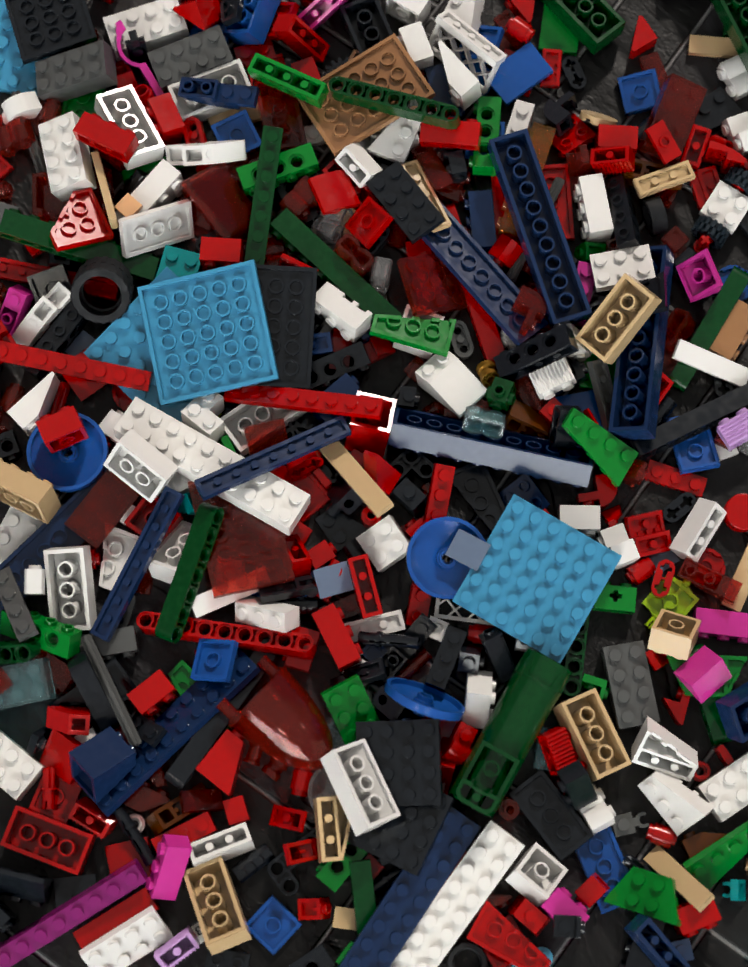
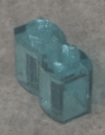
(479, 421)

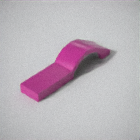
(143, 67)

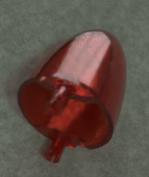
(282, 721)

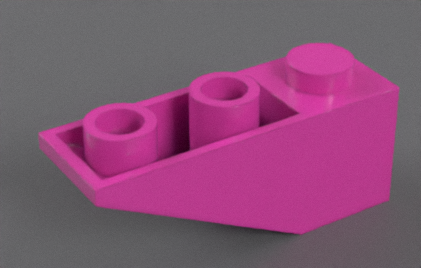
(15, 307)

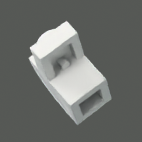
(21, 104)

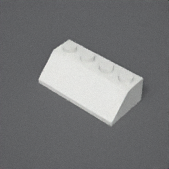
(360, 786)

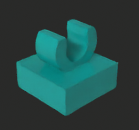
(186, 505)
(737, 890)

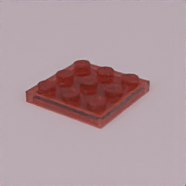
(430, 285)

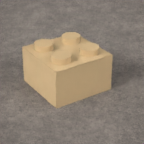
(674, 634)

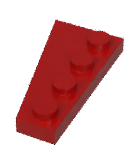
(503, 939)

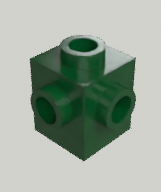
(501, 394)

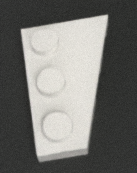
(396, 140)
(116, 552)

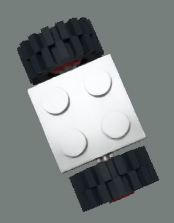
(723, 208)

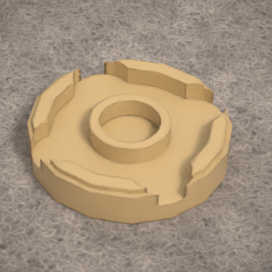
(597, 118)

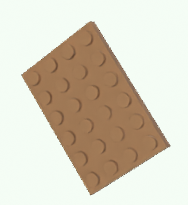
(382, 65)

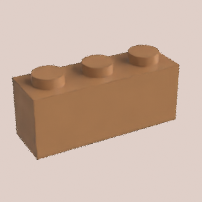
(732, 333)

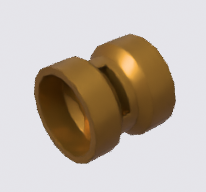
(487, 371)

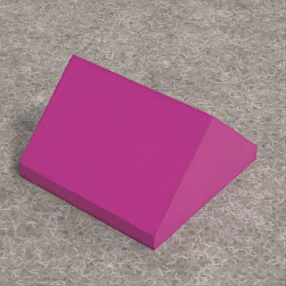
(699, 276)
(703, 673)

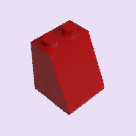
(371, 433)
(224, 761)

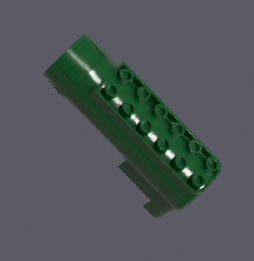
(510, 732)

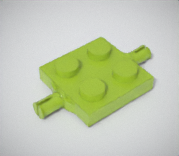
(679, 600)

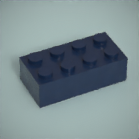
(734, 713)

